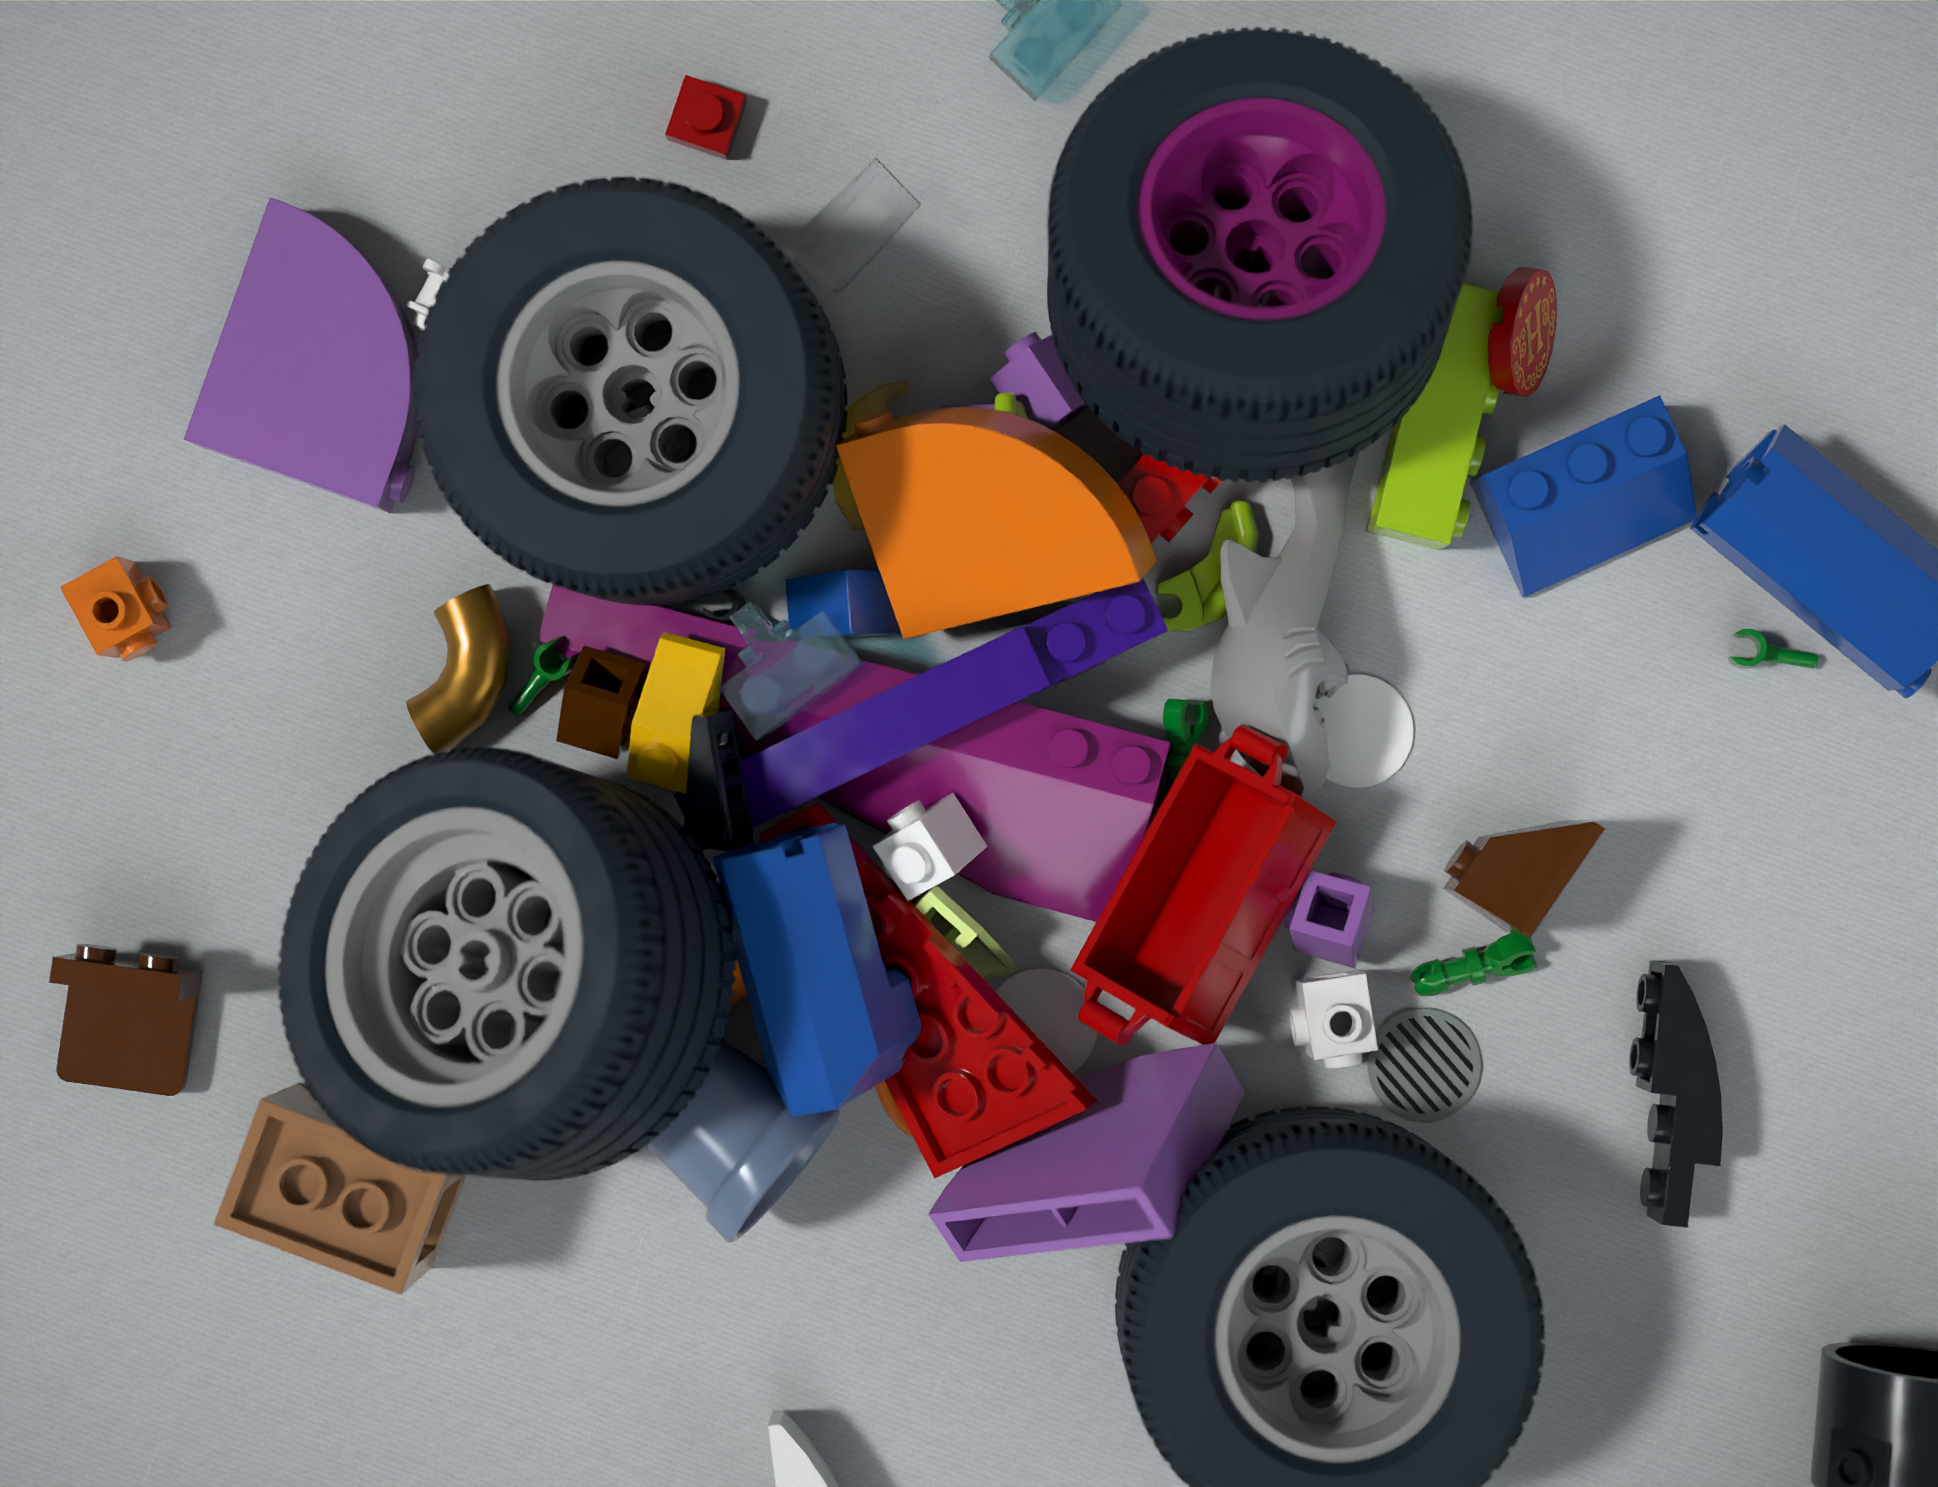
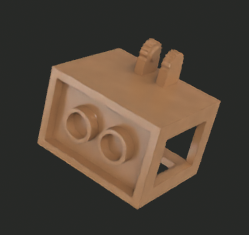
(332, 1199)

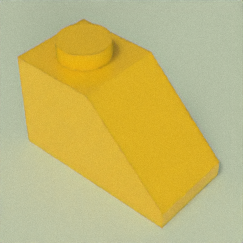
(679, 685)

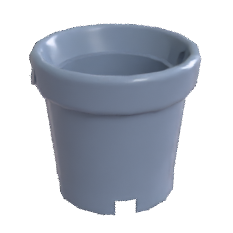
(739, 1143)

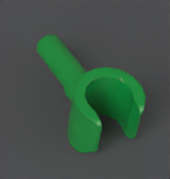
(1772, 653)
(548, 668)

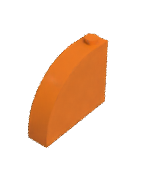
(986, 515)

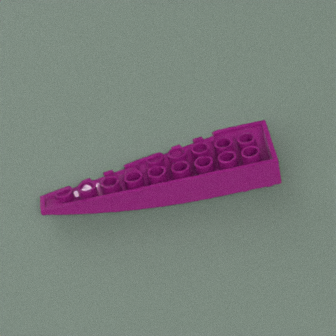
(1043, 788)

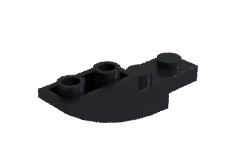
(1680, 1065)

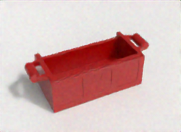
(1201, 894)

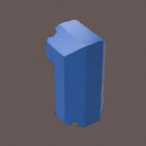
(814, 968)

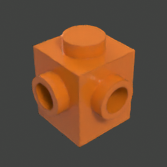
(118, 608)

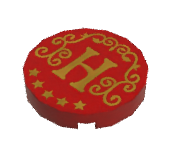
(1525, 339)

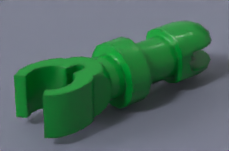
(1182, 732)
(1506, 956)

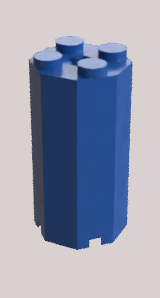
(1830, 557)

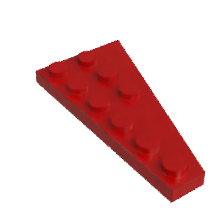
(976, 1067)

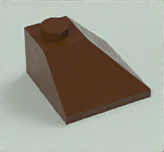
(1519, 872)

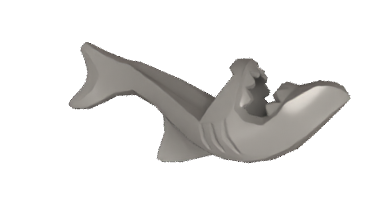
(1271, 652)

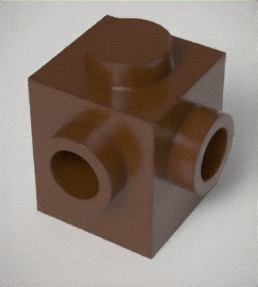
(600, 702)

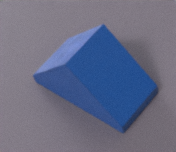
(851, 598)

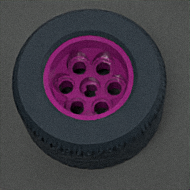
(1197, 349)

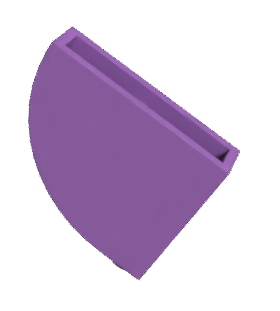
(313, 367)
(1102, 1172)

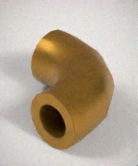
(472, 674)

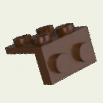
(126, 1019)

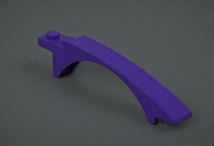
(947, 699)

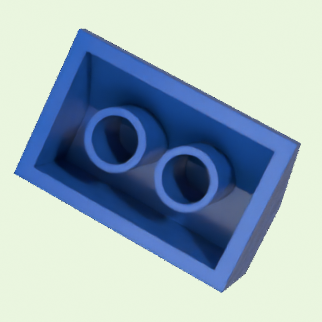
(1588, 496)

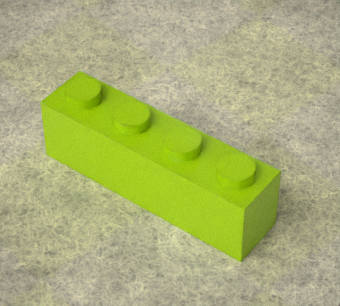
(1437, 437)

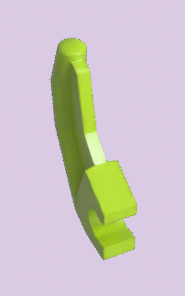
(1201, 586)

